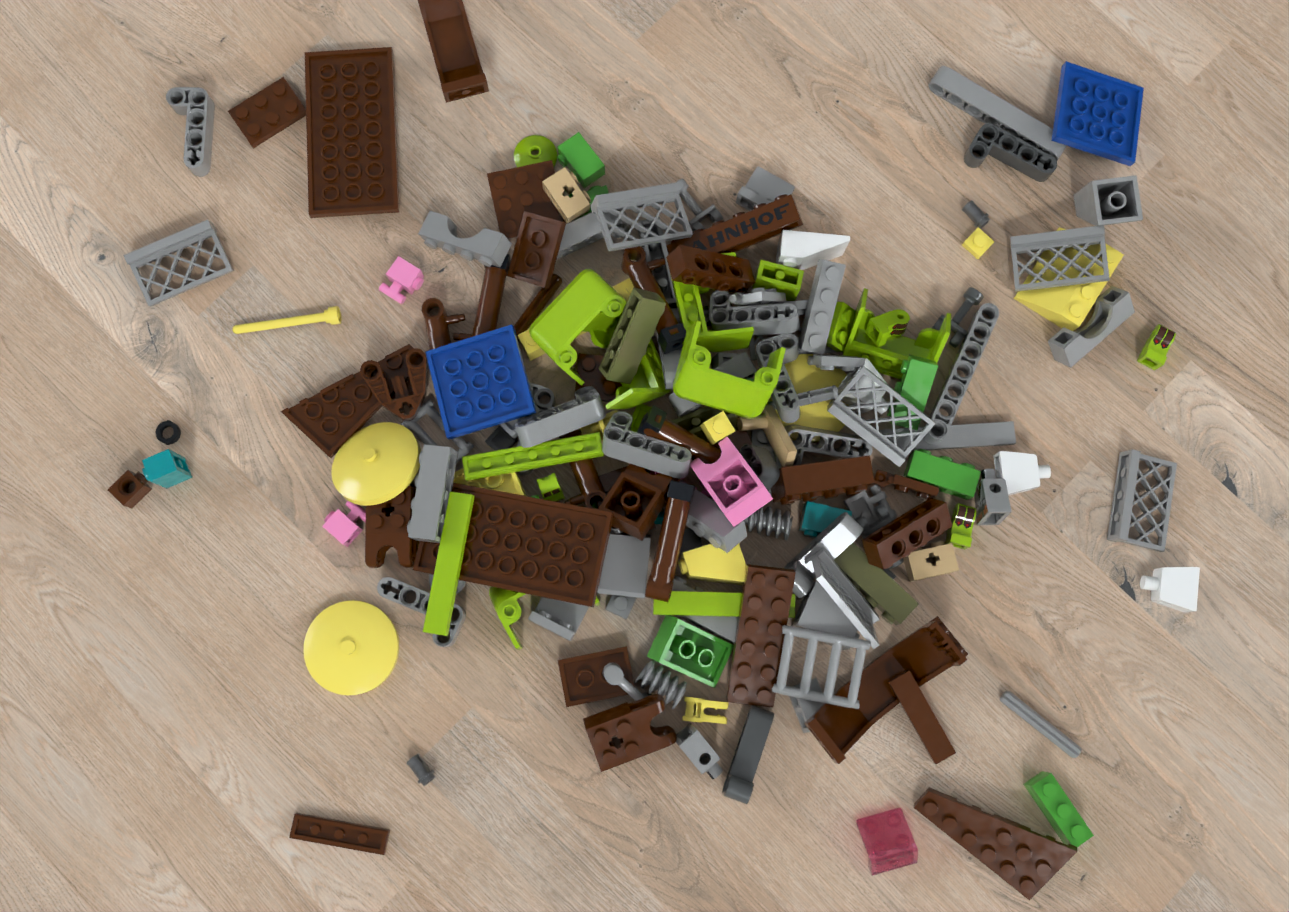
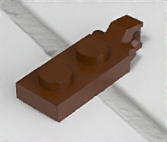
(904, 484)

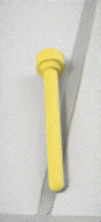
(330, 316)

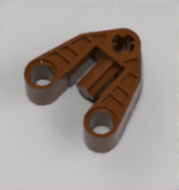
(418, 380)

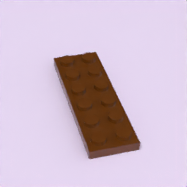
(759, 635)

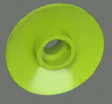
(523, 151)

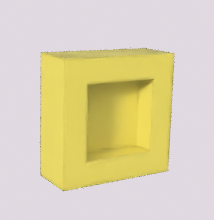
(978, 243)

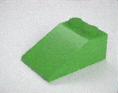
(690, 650)

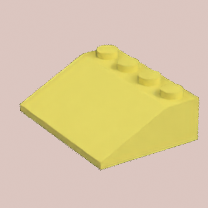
(1067, 304)

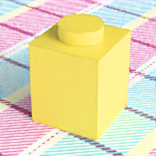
(717, 428)

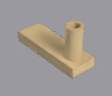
(774, 432)

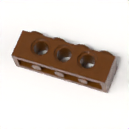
(710, 269)
(907, 533)

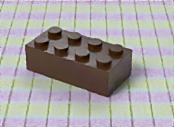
(823, 479)

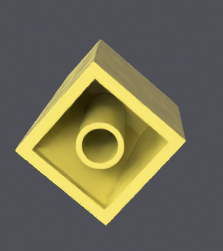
(714, 565)

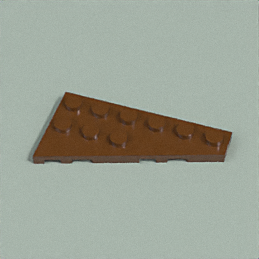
(346, 405)
(1004, 846)

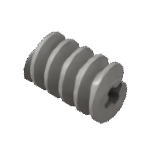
(770, 522)
(662, 683)

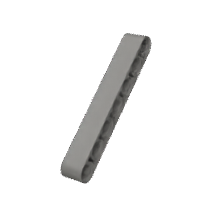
(994, 110)
(965, 364)

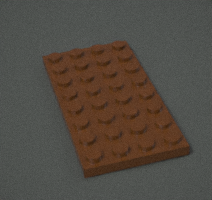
(351, 132)
(530, 546)

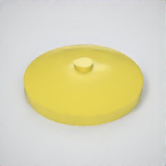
(809, 378)
(376, 463)
(351, 648)

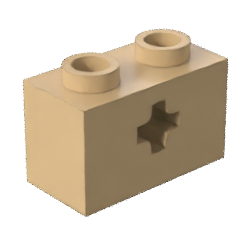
(568, 207)
(944, 561)

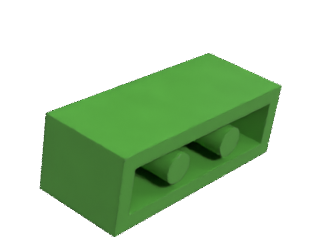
(914, 386)
(943, 473)
(1058, 809)

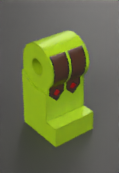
(887, 325)
(1157, 347)
(550, 488)
(962, 521)

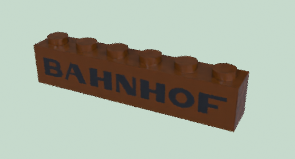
(745, 228)

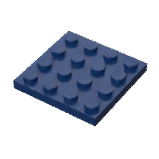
(1098, 114)
(480, 382)

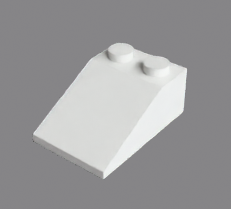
(804, 249)

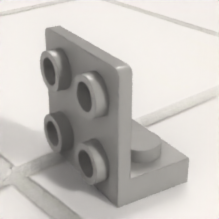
(762, 188)
(558, 616)

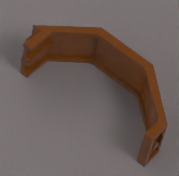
(453, 49)
(923, 652)

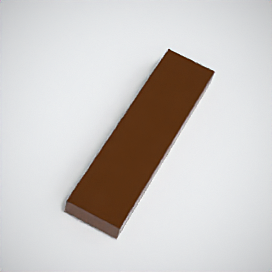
(921, 716)
(339, 833)

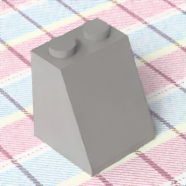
(1109, 201)
(625, 565)
(822, 614)

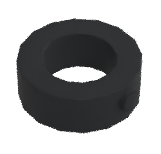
(159, 432)

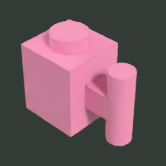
(403, 276)
(344, 526)

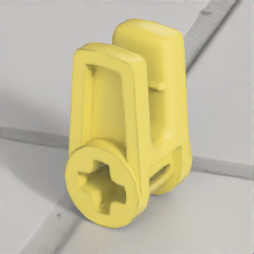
(698, 706)

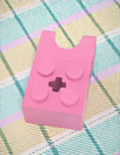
(732, 483)

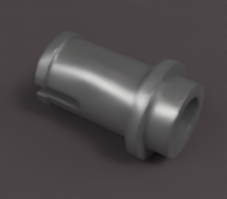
(976, 214)
(421, 770)

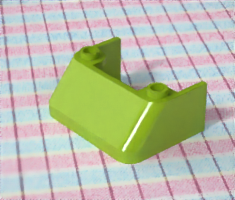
(691, 310)
(571, 314)
(890, 356)
(648, 381)
(720, 390)
(509, 610)

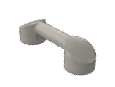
(614, 675)

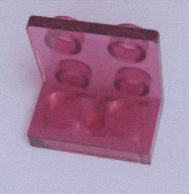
(887, 841)

